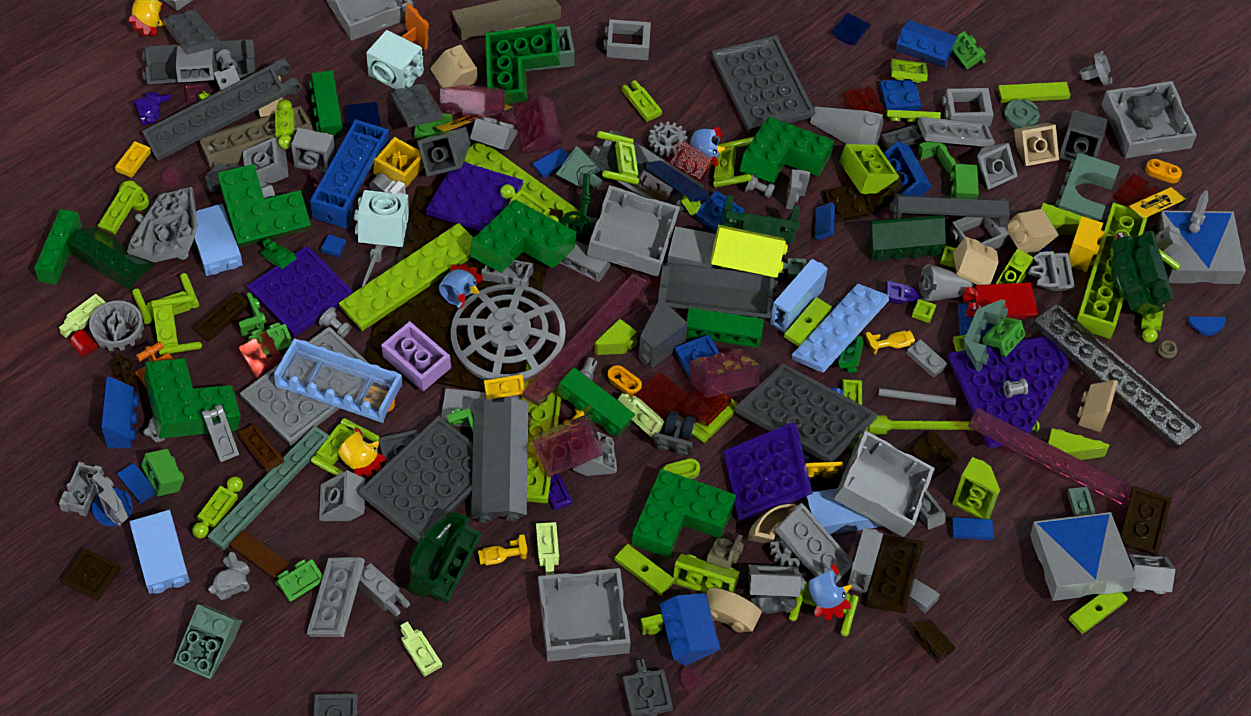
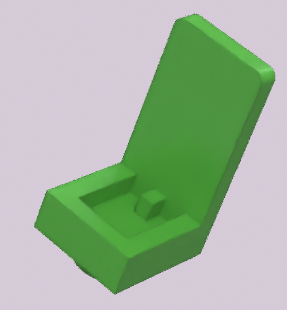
(929, 149)
(460, 416)

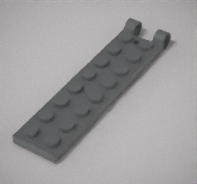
(220, 109)

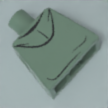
(577, 165)

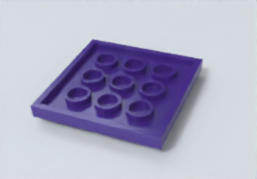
(471, 196)
(300, 291)
(768, 472)

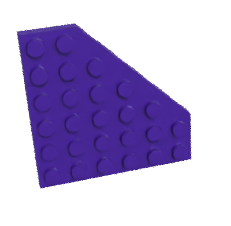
(1032, 359)

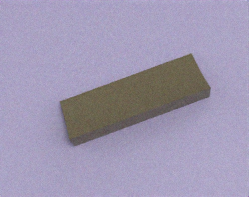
(505, 15)
(228, 145)

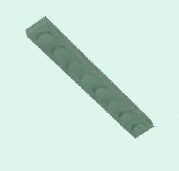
(267, 489)

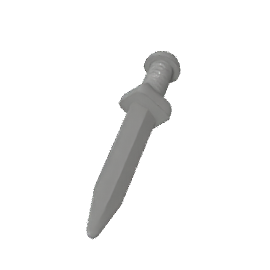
(1198, 216)
(375, 256)

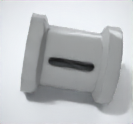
(226, 59)
(1015, 388)

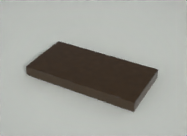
(894, 574)

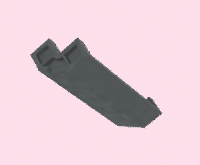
(162, 60)
(606, 159)
(950, 206)
(717, 290)
(500, 460)

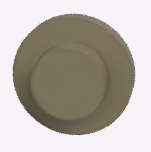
(1167, 349)

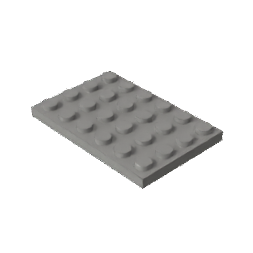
(290, 412)

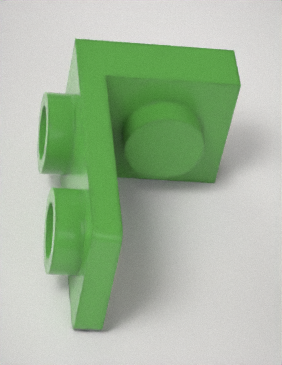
(255, 323)

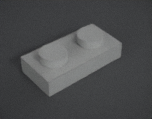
(927, 358)

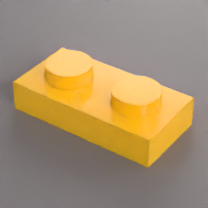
(133, 159)
(504, 387)

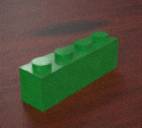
(327, 103)
(56, 249)
(724, 327)
(599, 404)

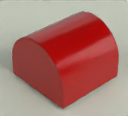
(82, 342)

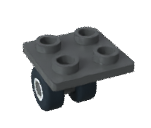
(673, 423)

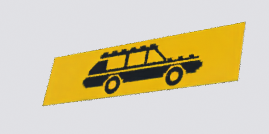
(462, 121)
(1157, 202)

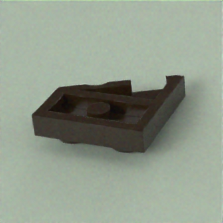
(876, 200)

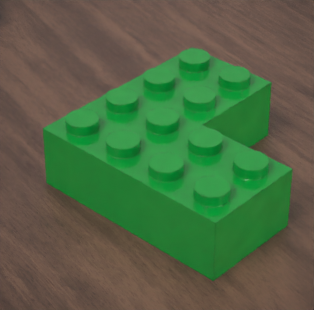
(515, 51)
(785, 144)
(258, 218)
(519, 231)
(178, 406)
(680, 503)

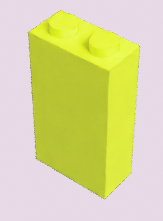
(748, 251)

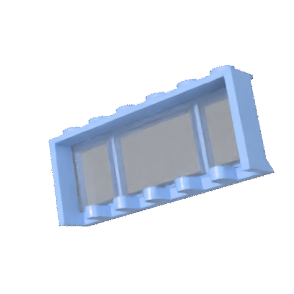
(338, 380)

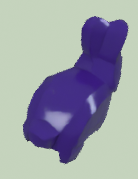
(149, 106)

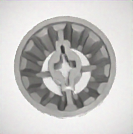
(114, 316)

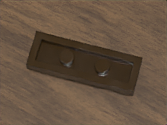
(222, 316)

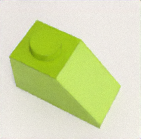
(616, 339)

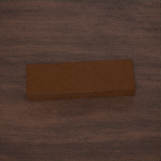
(260, 447)
(259, 555)

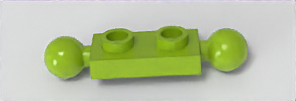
(284, 124)
(508, 191)
(1151, 324)
(217, 507)

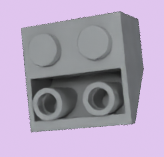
(489, 132)
(601, 465)

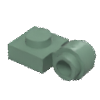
(793, 267)

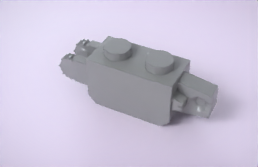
(381, 590)

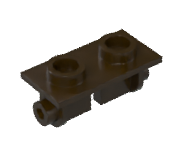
(123, 368)

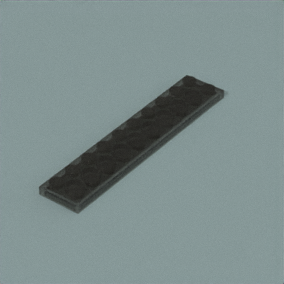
(1106, 366)

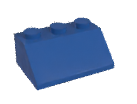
(926, 43)
(913, 177)
(119, 414)
(689, 627)

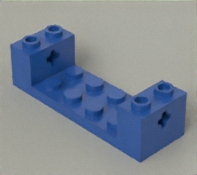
(347, 172)

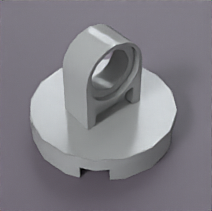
(1099, 69)

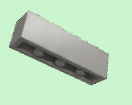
(585, 264)

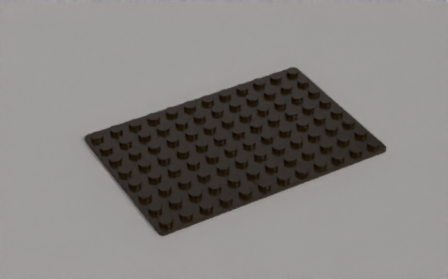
(435, 314)

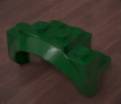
(761, 224)
(1138, 266)
(439, 562)

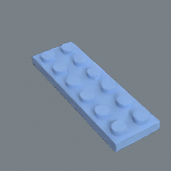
(840, 327)

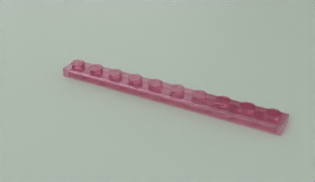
(585, 339)
(1050, 456)

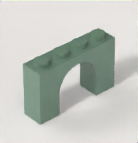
(1086, 170)

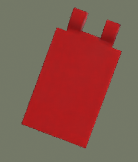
(1017, 296)

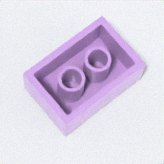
(416, 356)

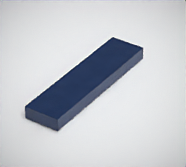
(677, 181)

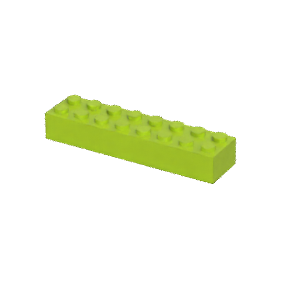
(1101, 299)

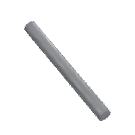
(917, 396)

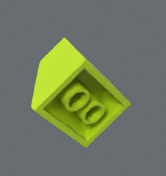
(867, 167)
(977, 489)
(702, 575)

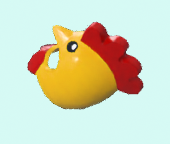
(146, 16)
(360, 455)

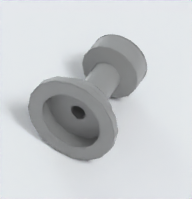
(760, 186)
(329, 318)

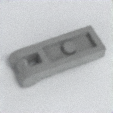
(220, 433)

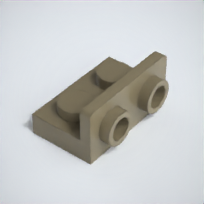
(725, 552)

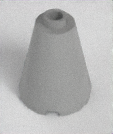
(941, 284)

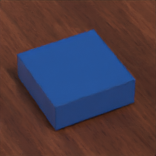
(333, 246)

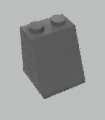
(1083, 135)
(444, 151)
(661, 335)

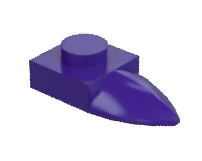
(899, 293)

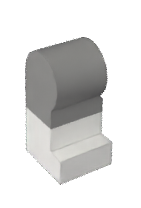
(383, 184)

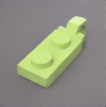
(80, 317)
(644, 416)
(547, 546)
(420, 650)

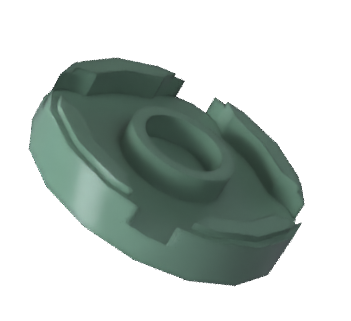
(1021, 113)

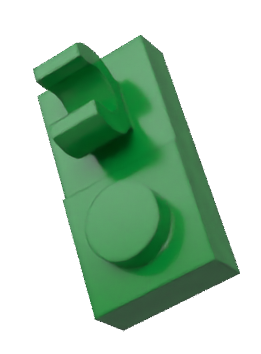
(277, 254)
(851, 355)

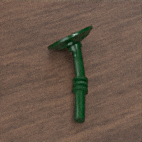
(580, 223)

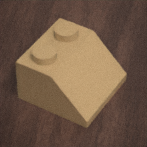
(454, 68)
(1037, 143)
(1031, 231)
(975, 261)
(1096, 405)

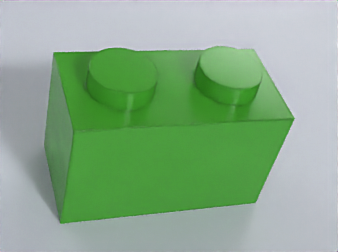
(964, 181)
(162, 472)

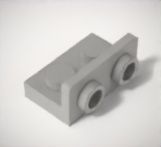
(797, 187)

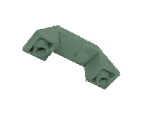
(991, 314)

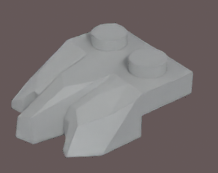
(1053, 271)
(110, 501)

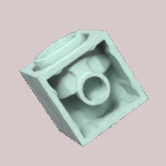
(395, 61)
(382, 218)

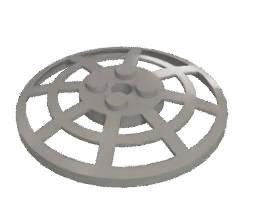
(504, 339)

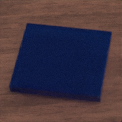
(850, 29)
(363, 112)

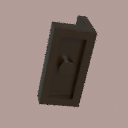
(655, 186)
(932, 640)

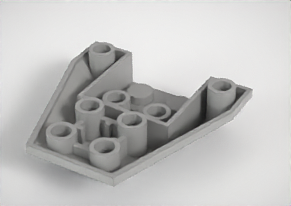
(167, 227)

